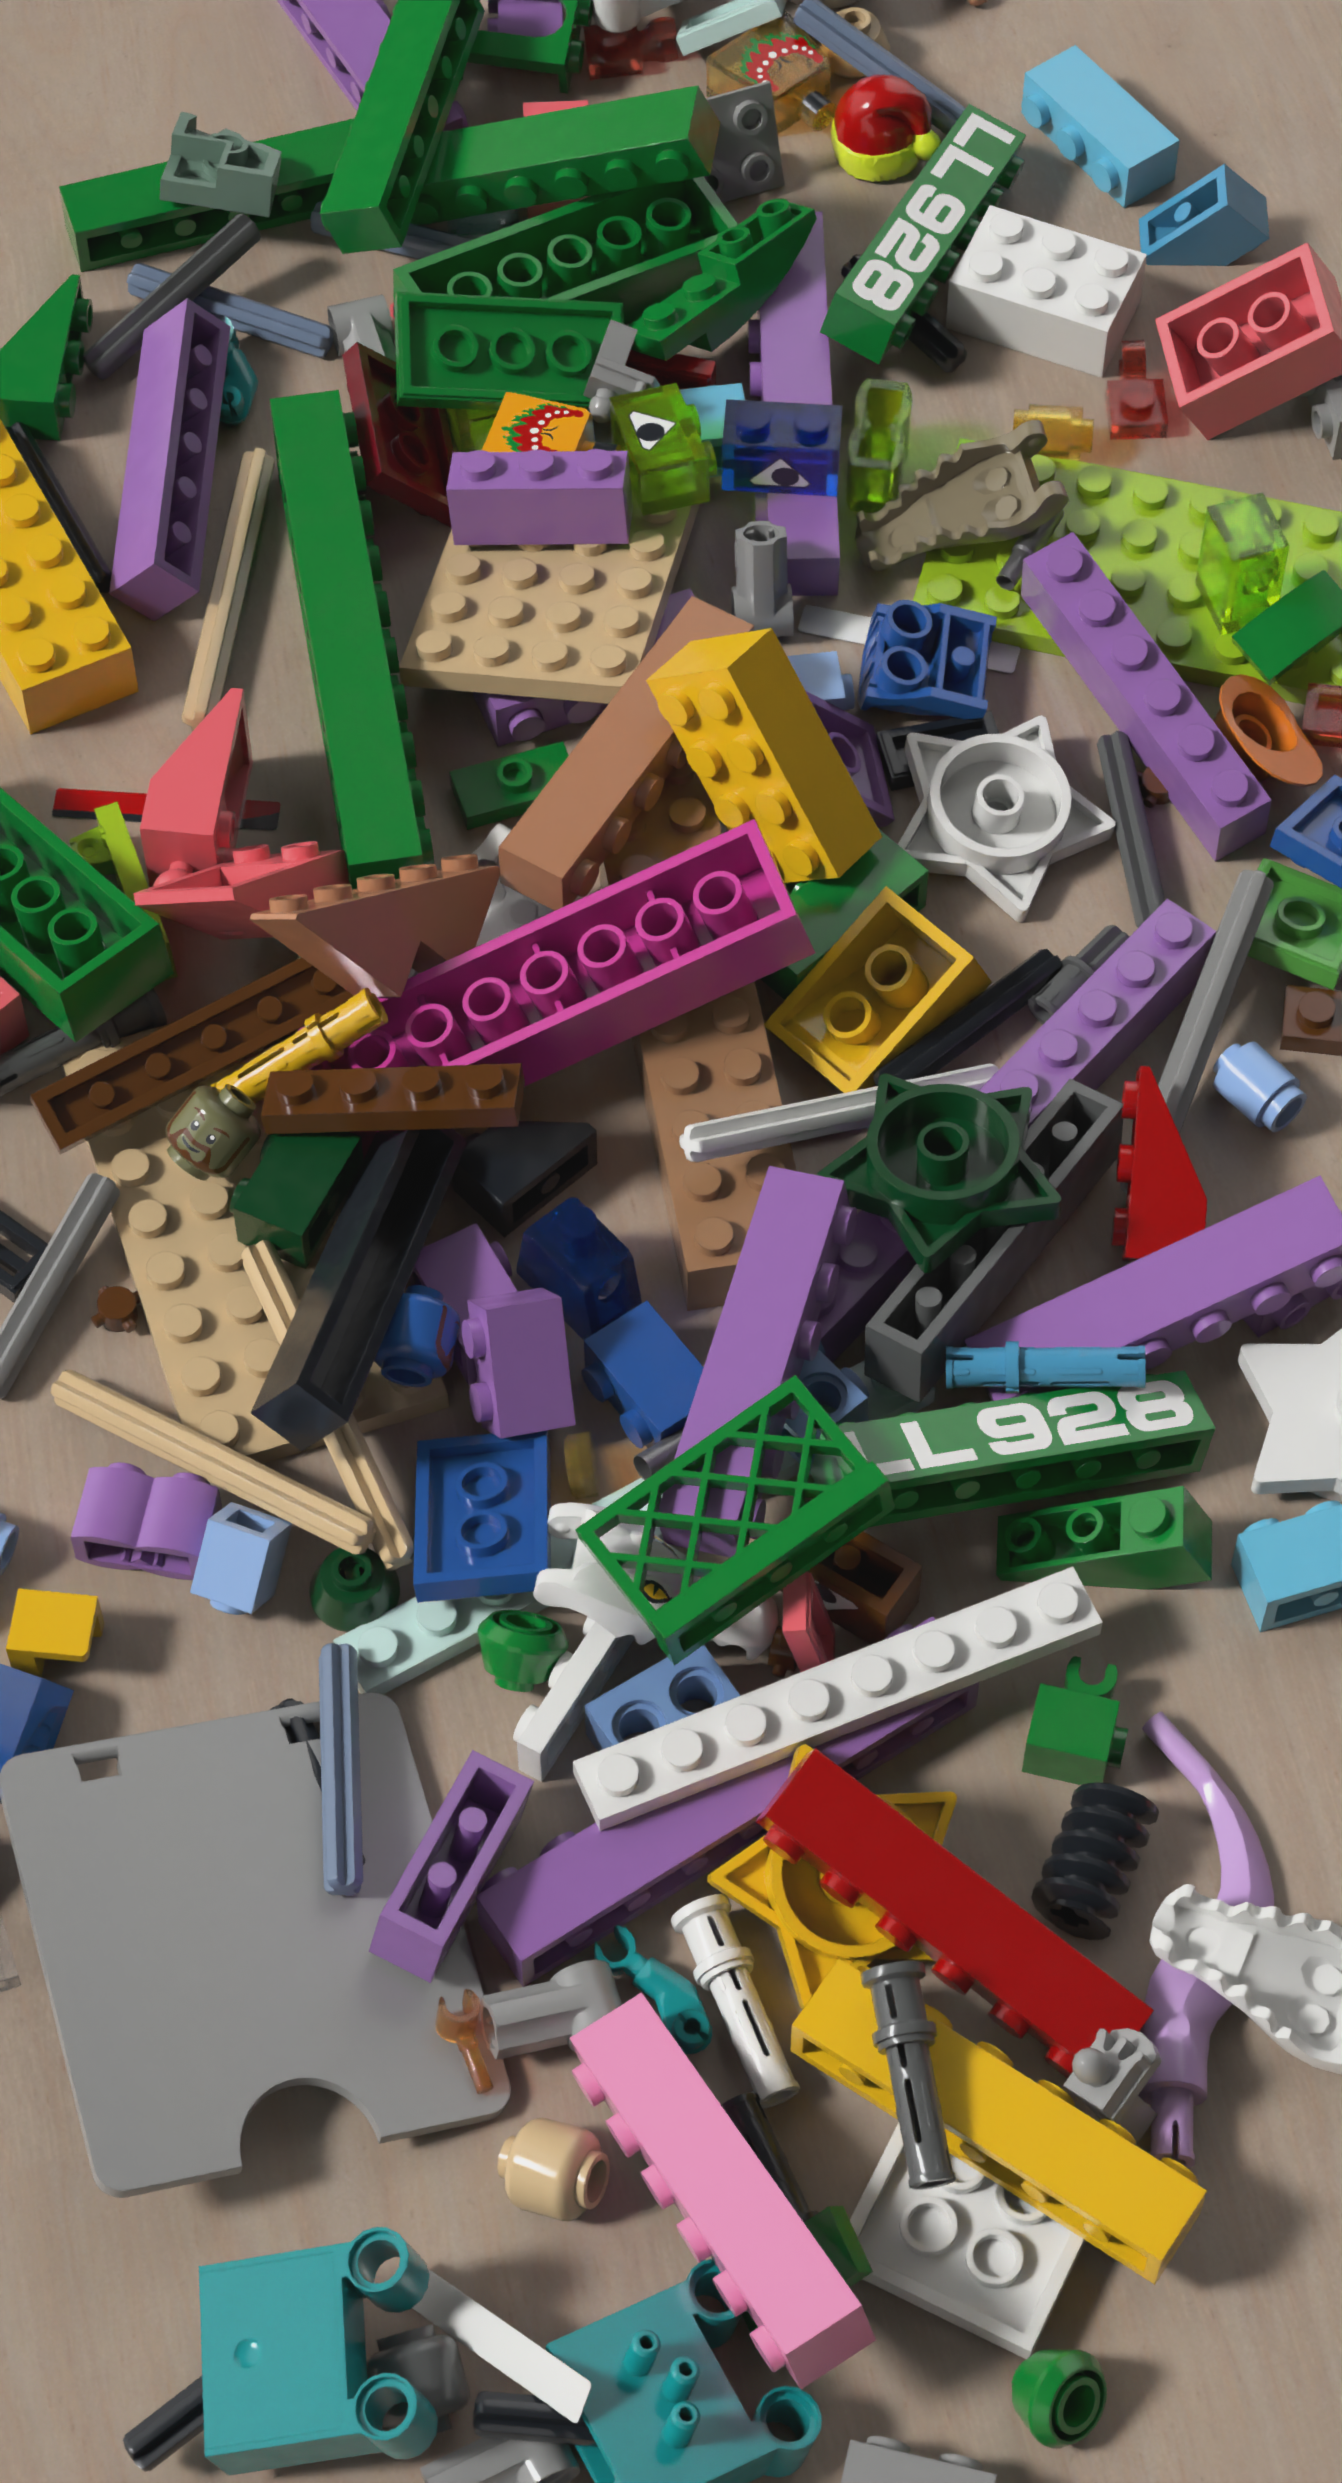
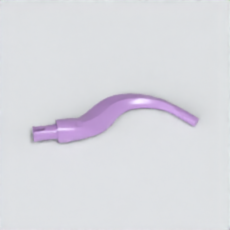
(1181, 2002)

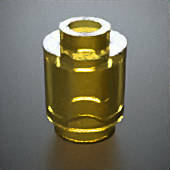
(1065, 429)

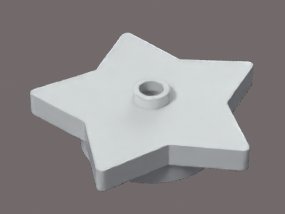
(997, 811)
(1303, 1403)

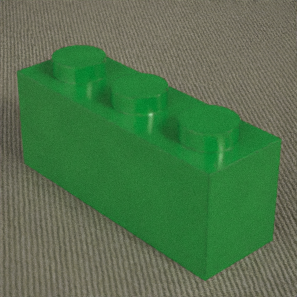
(834, 904)

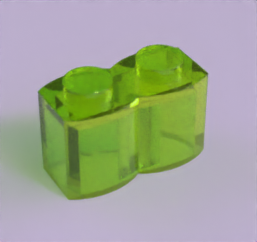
(878, 444)

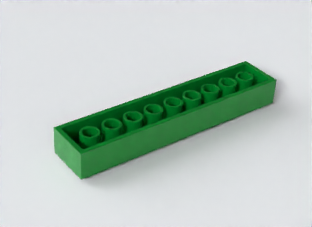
(349, 653)

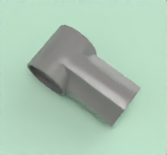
(363, 322)
(761, 578)
(549, 2011)
(504, 2462)

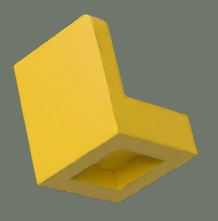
(52, 1628)

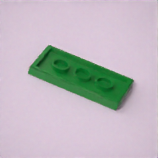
(477, 348)

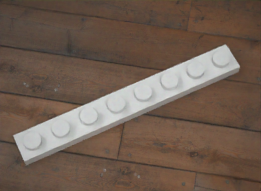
(836, 1698)

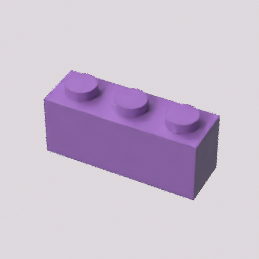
(540, 497)
(451, 1866)

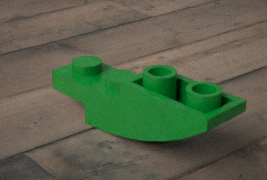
(735, 281)

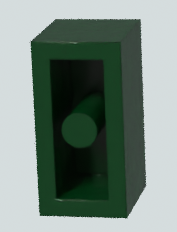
(296, 1192)

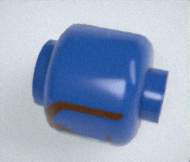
(419, 1338)

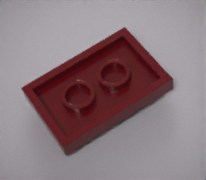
(401, 446)

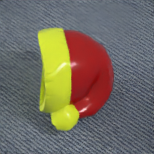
(882, 128)

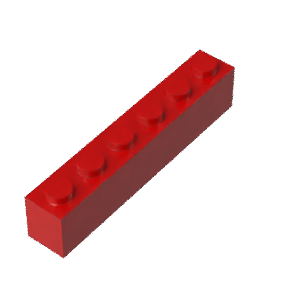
(945, 1911)

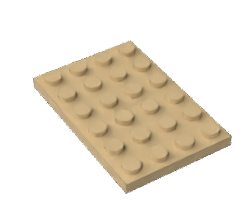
(547, 615)

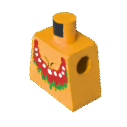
(541, 424)

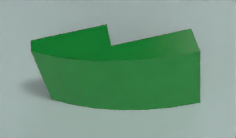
(1292, 627)

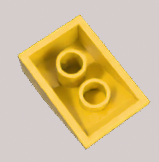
(876, 993)

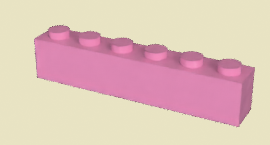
(723, 2192)

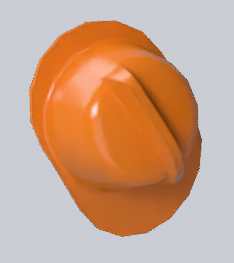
(1266, 732)

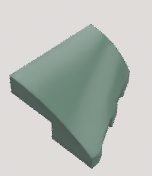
(219, 170)

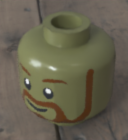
(213, 1131)

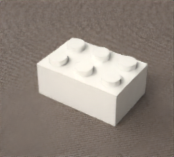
(1045, 291)

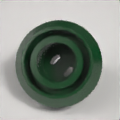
(352, 1589)

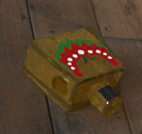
(786, 58)

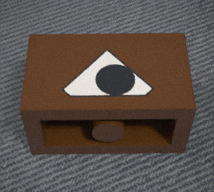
(868, 1587)

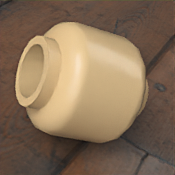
(554, 2169)

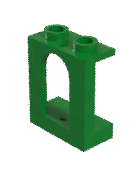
(555, 54)

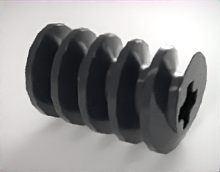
(1090, 1858)

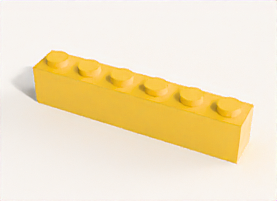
(1015, 2130)

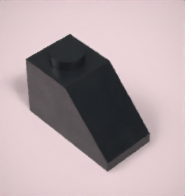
(522, 1168)

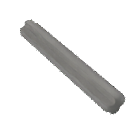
(53, 1274)

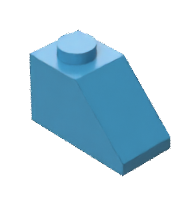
(1206, 223)

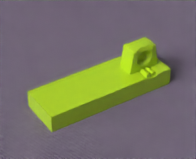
(112, 852)

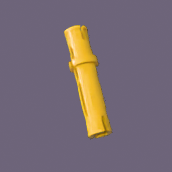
(318, 1041)

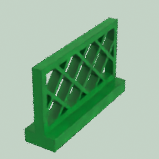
(757, 1568)

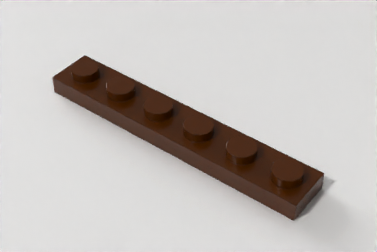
(184, 1053)

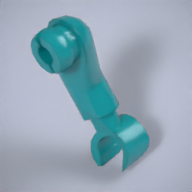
(239, 383)
(674, 1994)

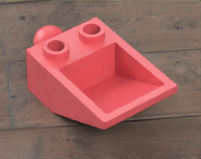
(199, 796)
(227, 894)

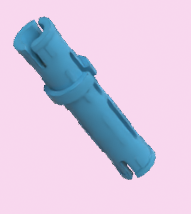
(1045, 1367)

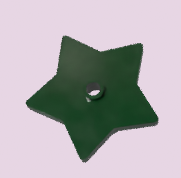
(945, 1166)

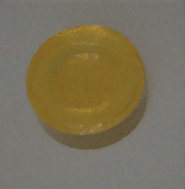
(581, 1465)

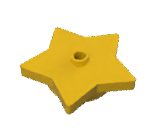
(810, 1921)

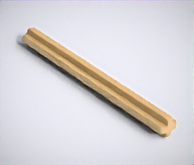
(229, 586)
(346, 1443)
(214, 1462)

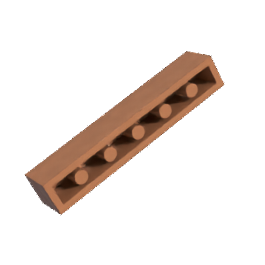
(606, 777)

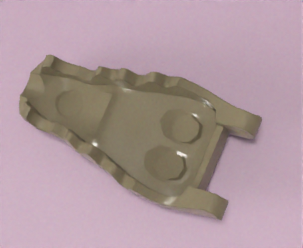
(970, 498)

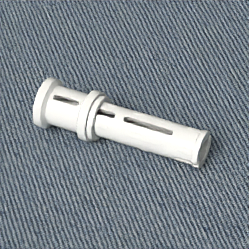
(725, 1971)

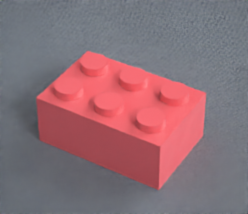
(1254, 341)

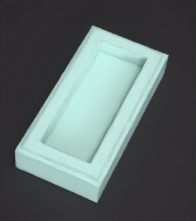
(726, 22)

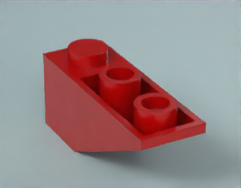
(1162, 1187)

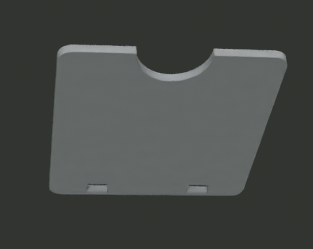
(207, 1957)

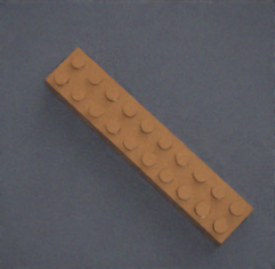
(699, 1071)

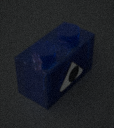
(781, 447)

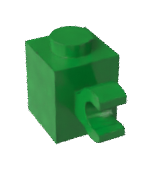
(1075, 1729)

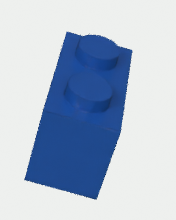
(643, 1374)

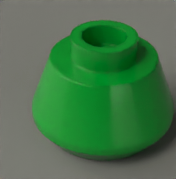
(520, 1648)
(1059, 2395)

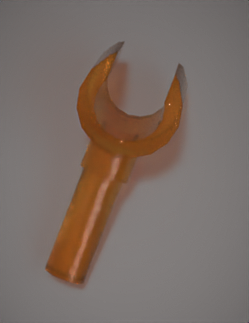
(462, 2032)

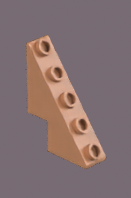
(387, 923)

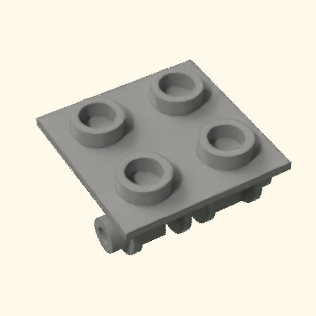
(747, 143)

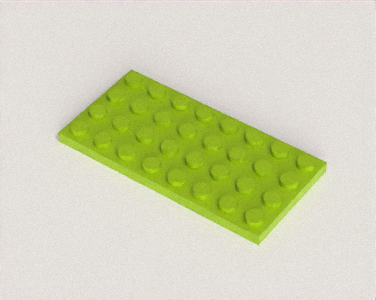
(1148, 545)

